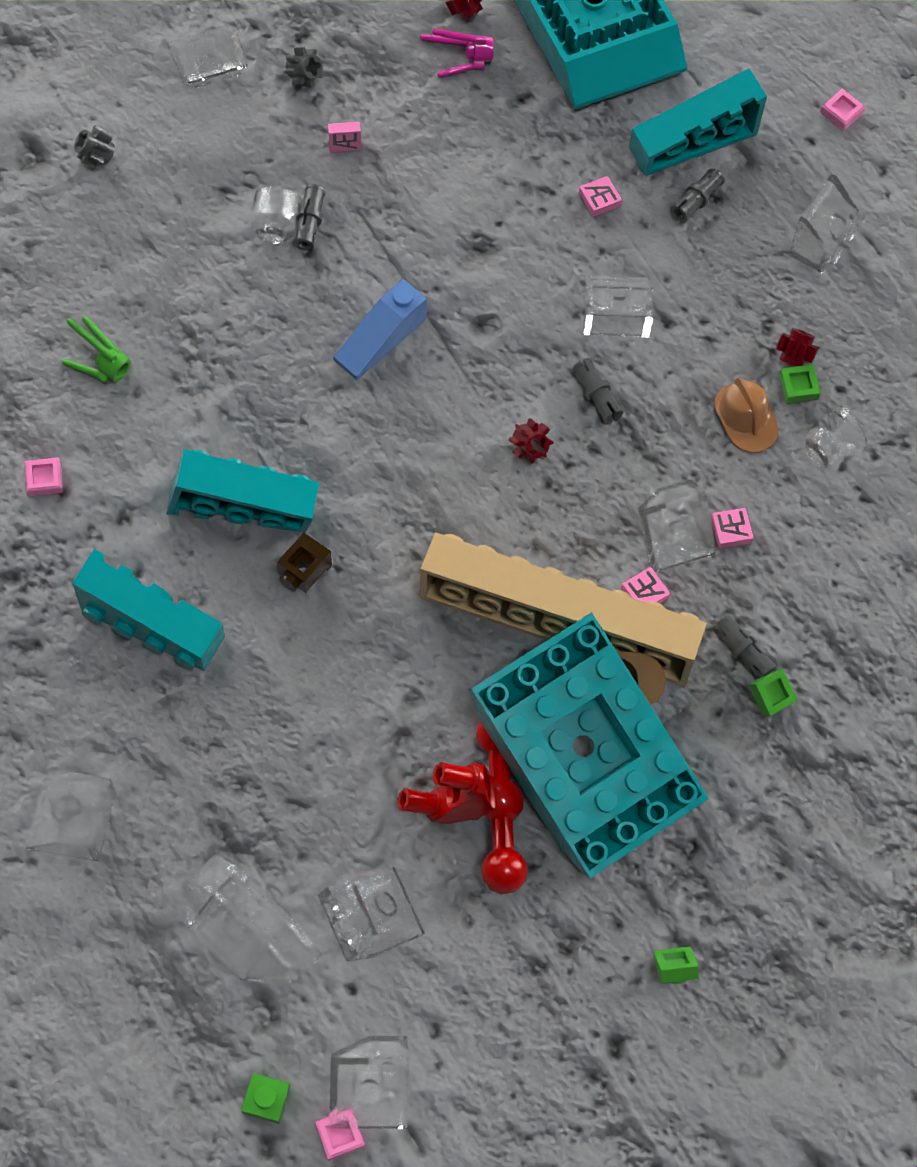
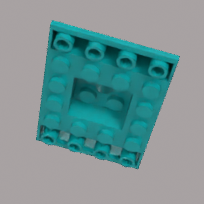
(605, 45)
(634, 772)

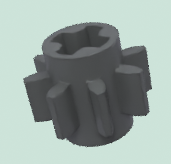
(304, 66)
(94, 147)

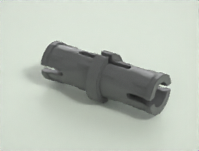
(697, 195)
(309, 217)
(597, 391)
(744, 647)

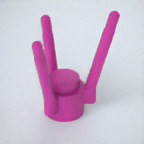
(477, 48)

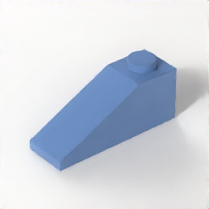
(382, 329)

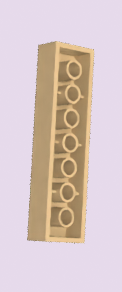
(548, 602)

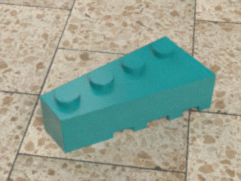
(700, 124)
(242, 492)
(146, 613)

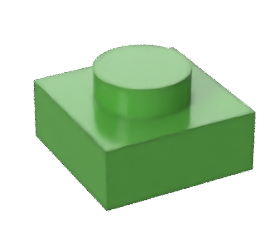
(799, 384)
(773, 692)
(676, 965)
(265, 1098)

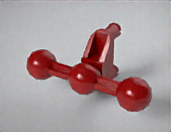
(475, 793)

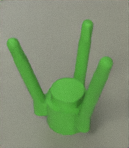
(110, 361)

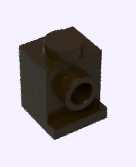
(303, 553)

